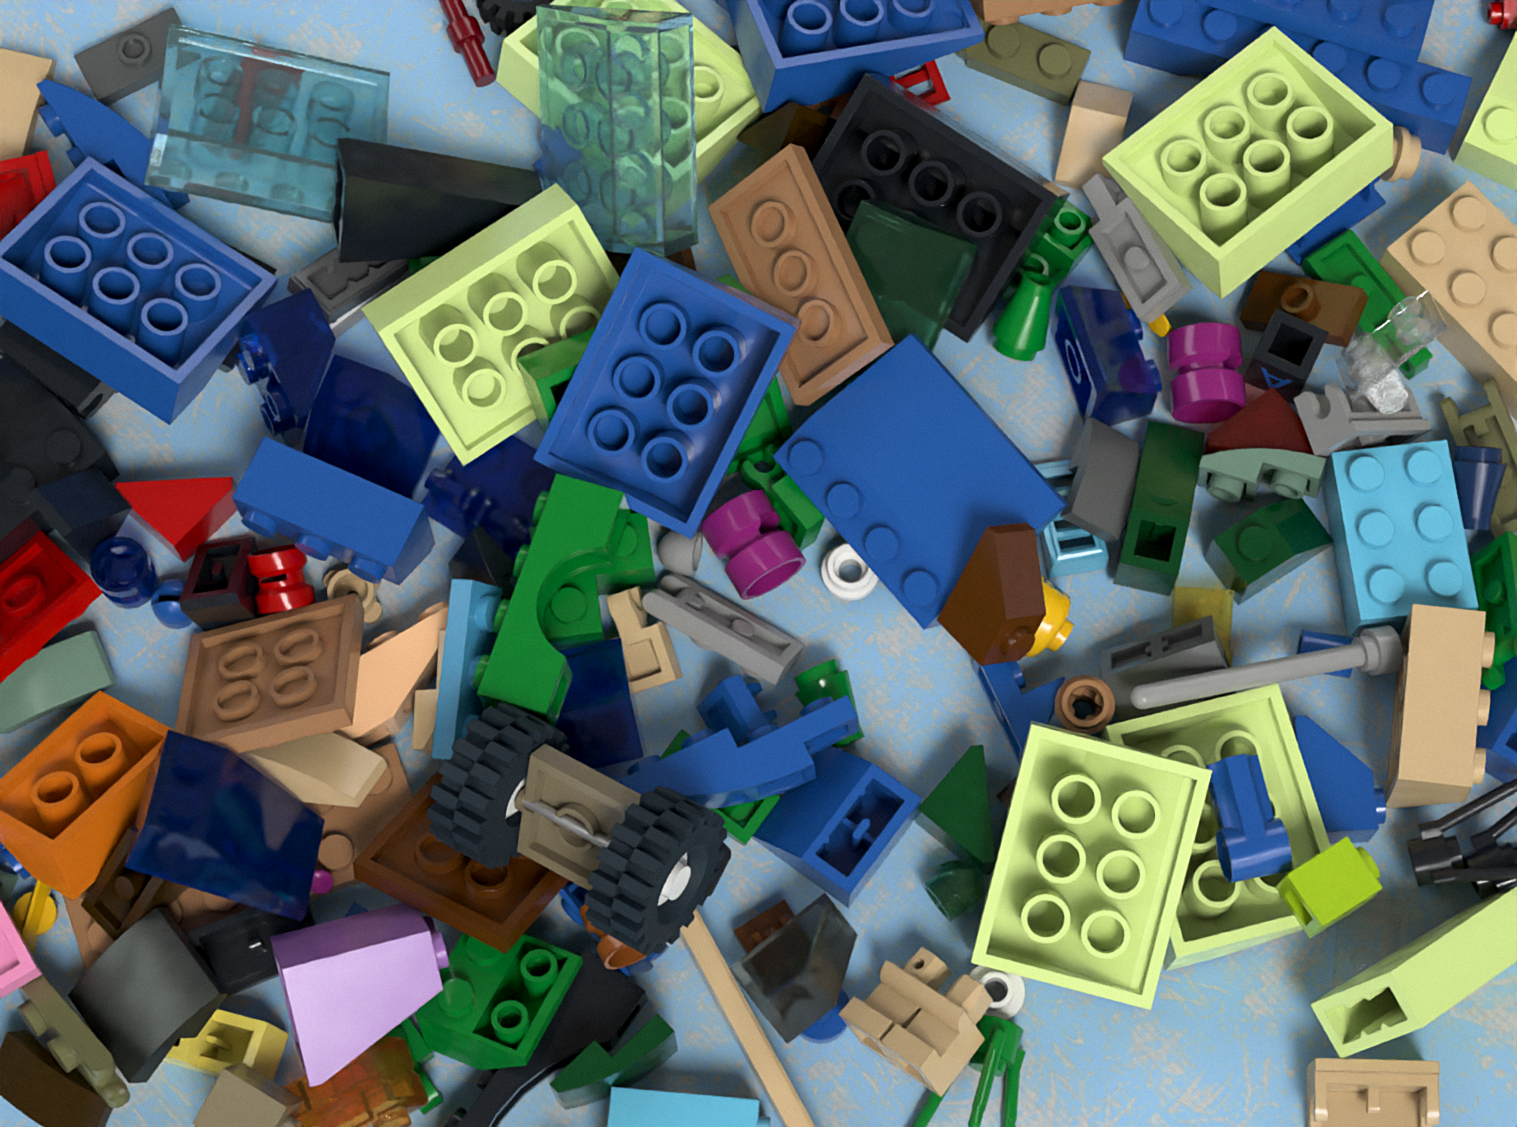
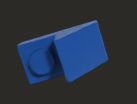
(1012, 708)

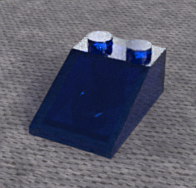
(224, 829)

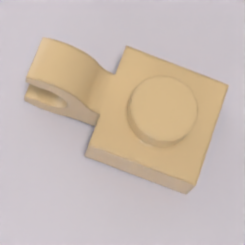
(646, 647)

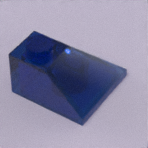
(371, 427)

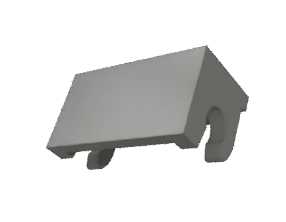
(1340, 424)

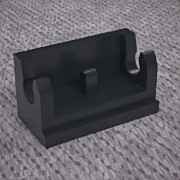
(64, 378)
(241, 947)

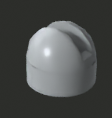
(681, 553)

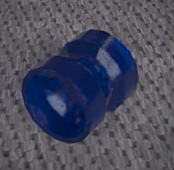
(115, 563)

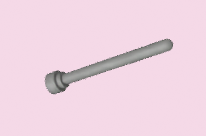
(1374, 651)

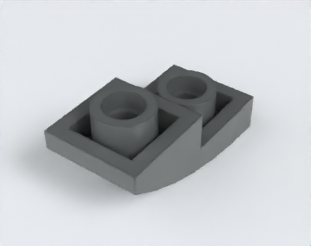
(1103, 480)

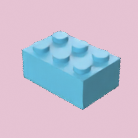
(1396, 533)

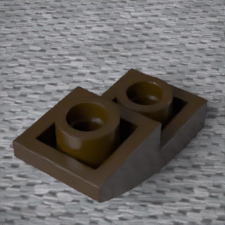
(43, 1090)

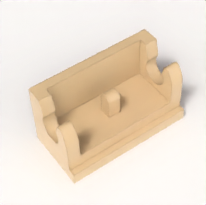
(1372, 1093)

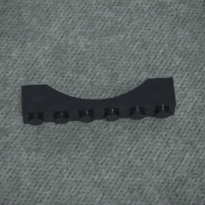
(595, 1008)

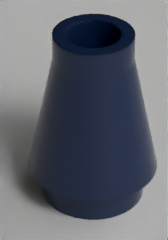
(1478, 481)

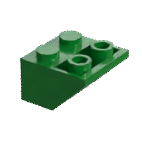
(496, 1001)

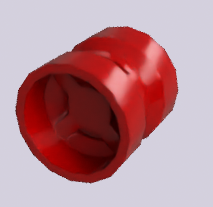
(285, 591)

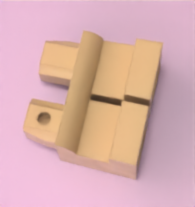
(916, 1025)

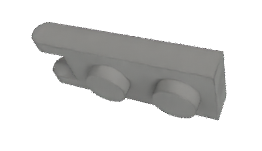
(723, 628)

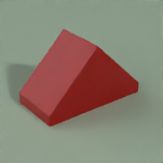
(181, 510)

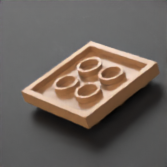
(273, 677)

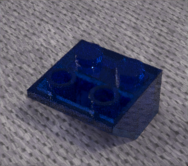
(286, 355)
(601, 706)

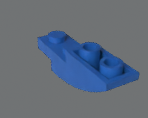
(102, 136)
(772, 762)

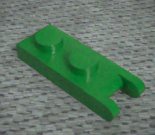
(1496, 593)

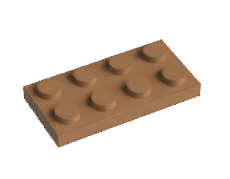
(799, 261)

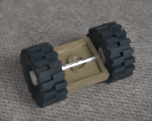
(635, 853)

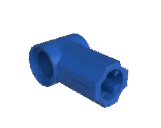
(1248, 835)

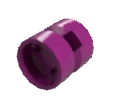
(1206, 378)
(755, 549)

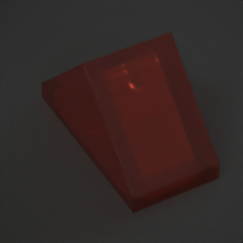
(1261, 424)

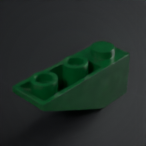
(1160, 509)

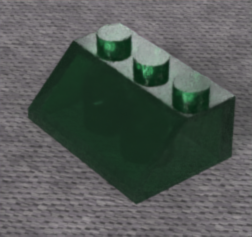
(909, 269)

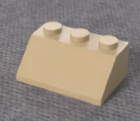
(1439, 707)

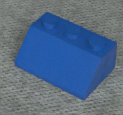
(333, 513)

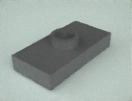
(128, 59)
(345, 285)

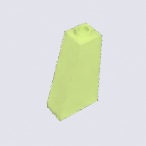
(1422, 977)

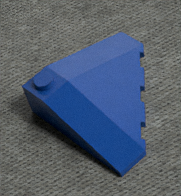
(826, 46)

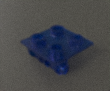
(491, 492)

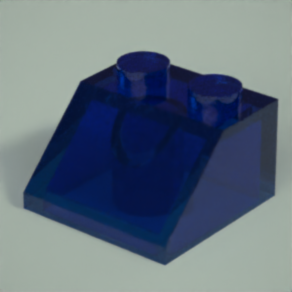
(1103, 355)

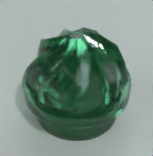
(955, 888)

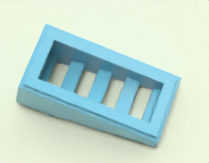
(1075, 559)

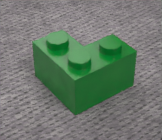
(575, 609)

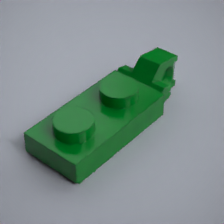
(1351, 264)

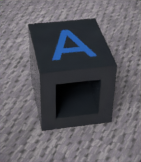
(1285, 355)

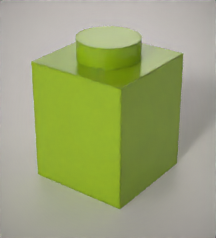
(1330, 886)

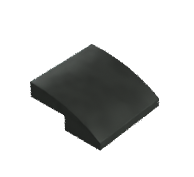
(147, 994)

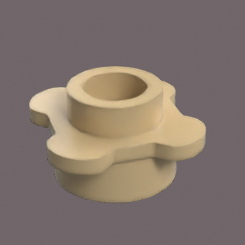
(343, 582)

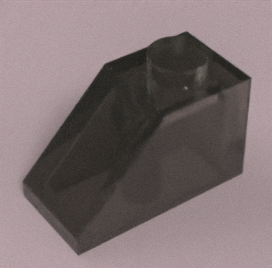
(799, 968)

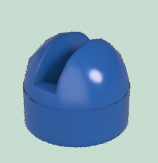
(169, 612)

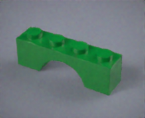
(574, 533)

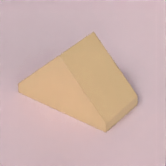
(1092, 131)

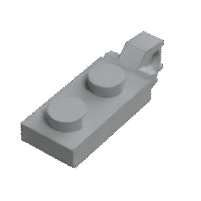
(1134, 251)

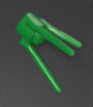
(991, 1059)

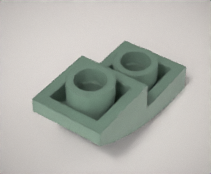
(1240, 471)
(54, 680)

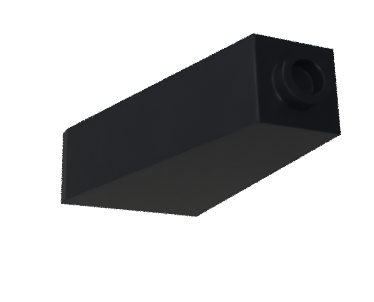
(416, 201)

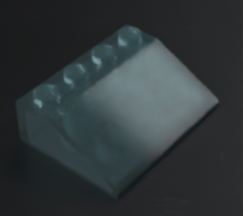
(258, 122)
(621, 122)

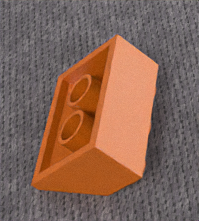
(78, 793)

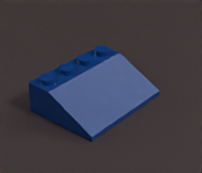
(128, 289)
(667, 389)
(914, 475)

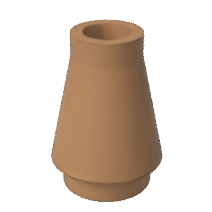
(1087, 690)

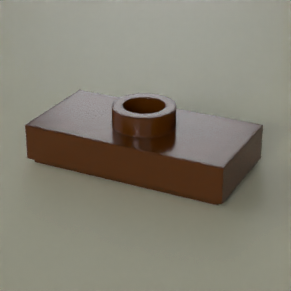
(1320, 303)

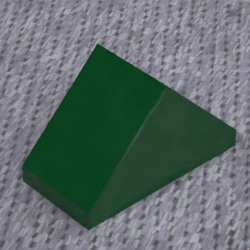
(960, 812)

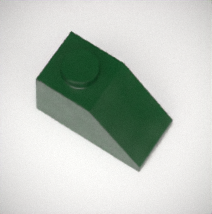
(1266, 547)

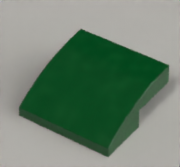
(595, 1071)

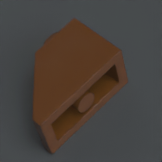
(998, 596)

